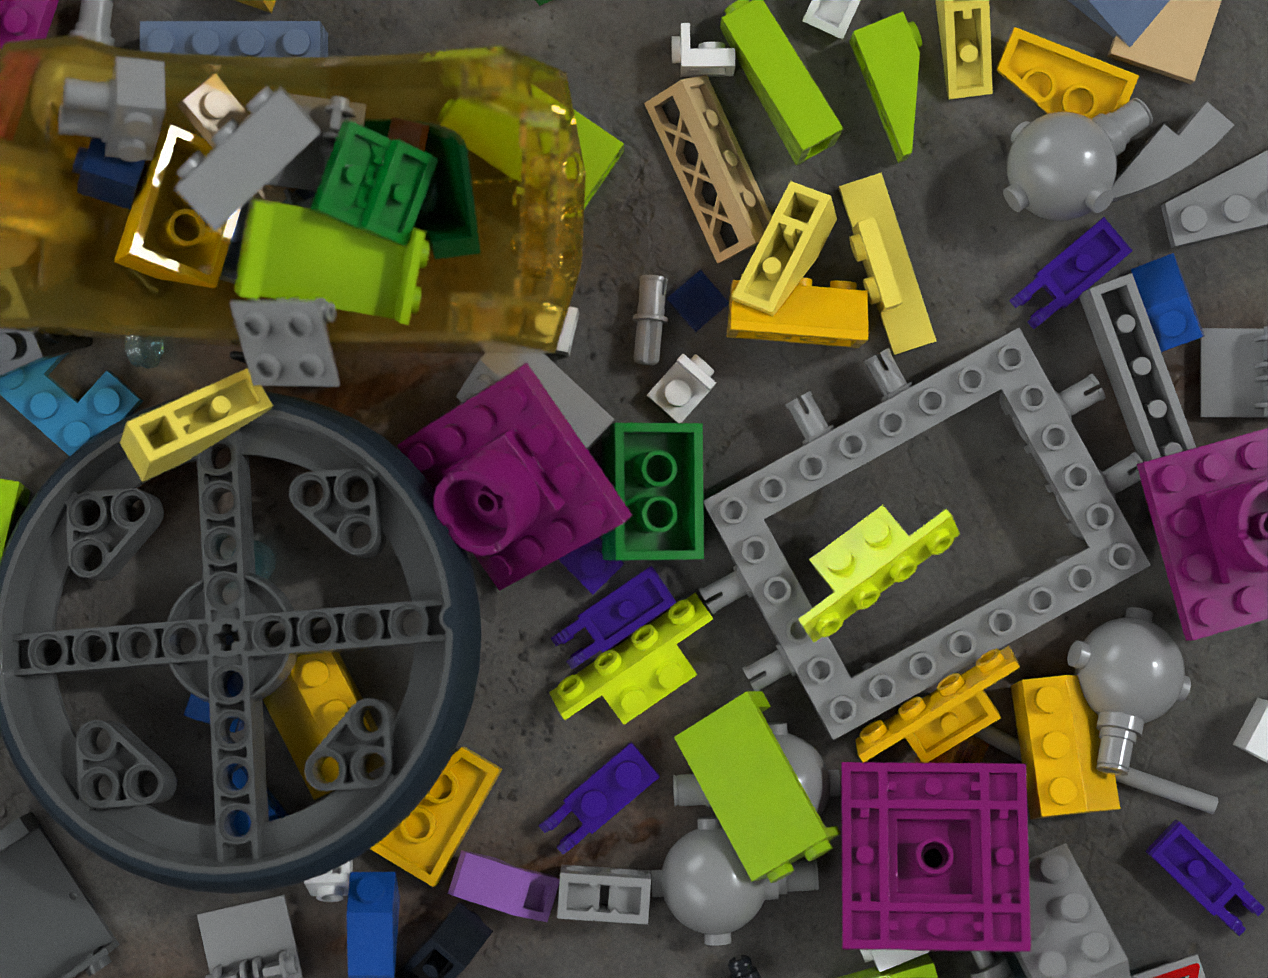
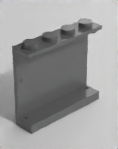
(44, 912)

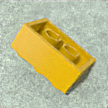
(163, 230)
(807, 316)
(311, 706)
(1060, 749)

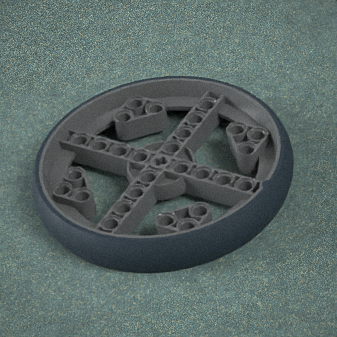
(415, 744)

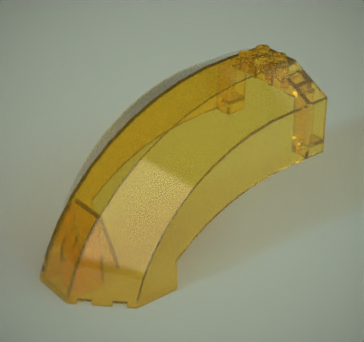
(522, 169)

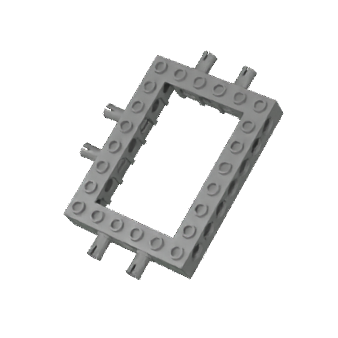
(907, 410)

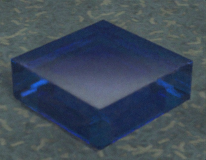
(697, 301)

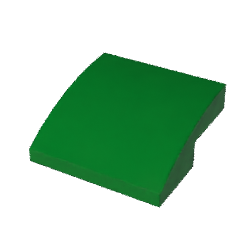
(374, 183)

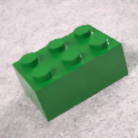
(661, 483)

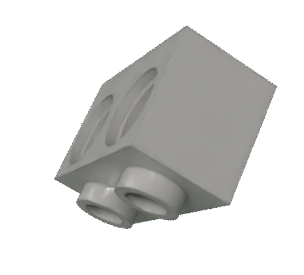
(604, 894)

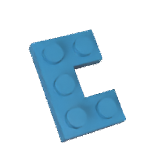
(58, 412)

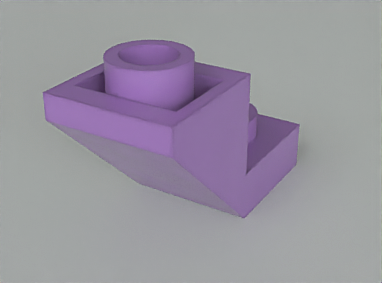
(504, 886)

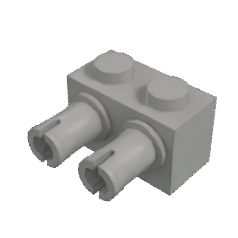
(120, 111)

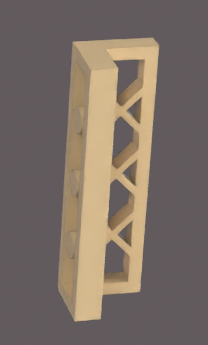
(718, 162)

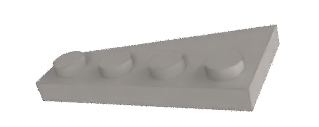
(1221, 205)

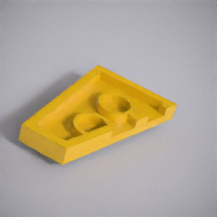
(1063, 78)
(440, 821)

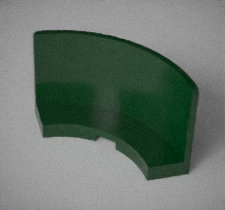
(453, 222)

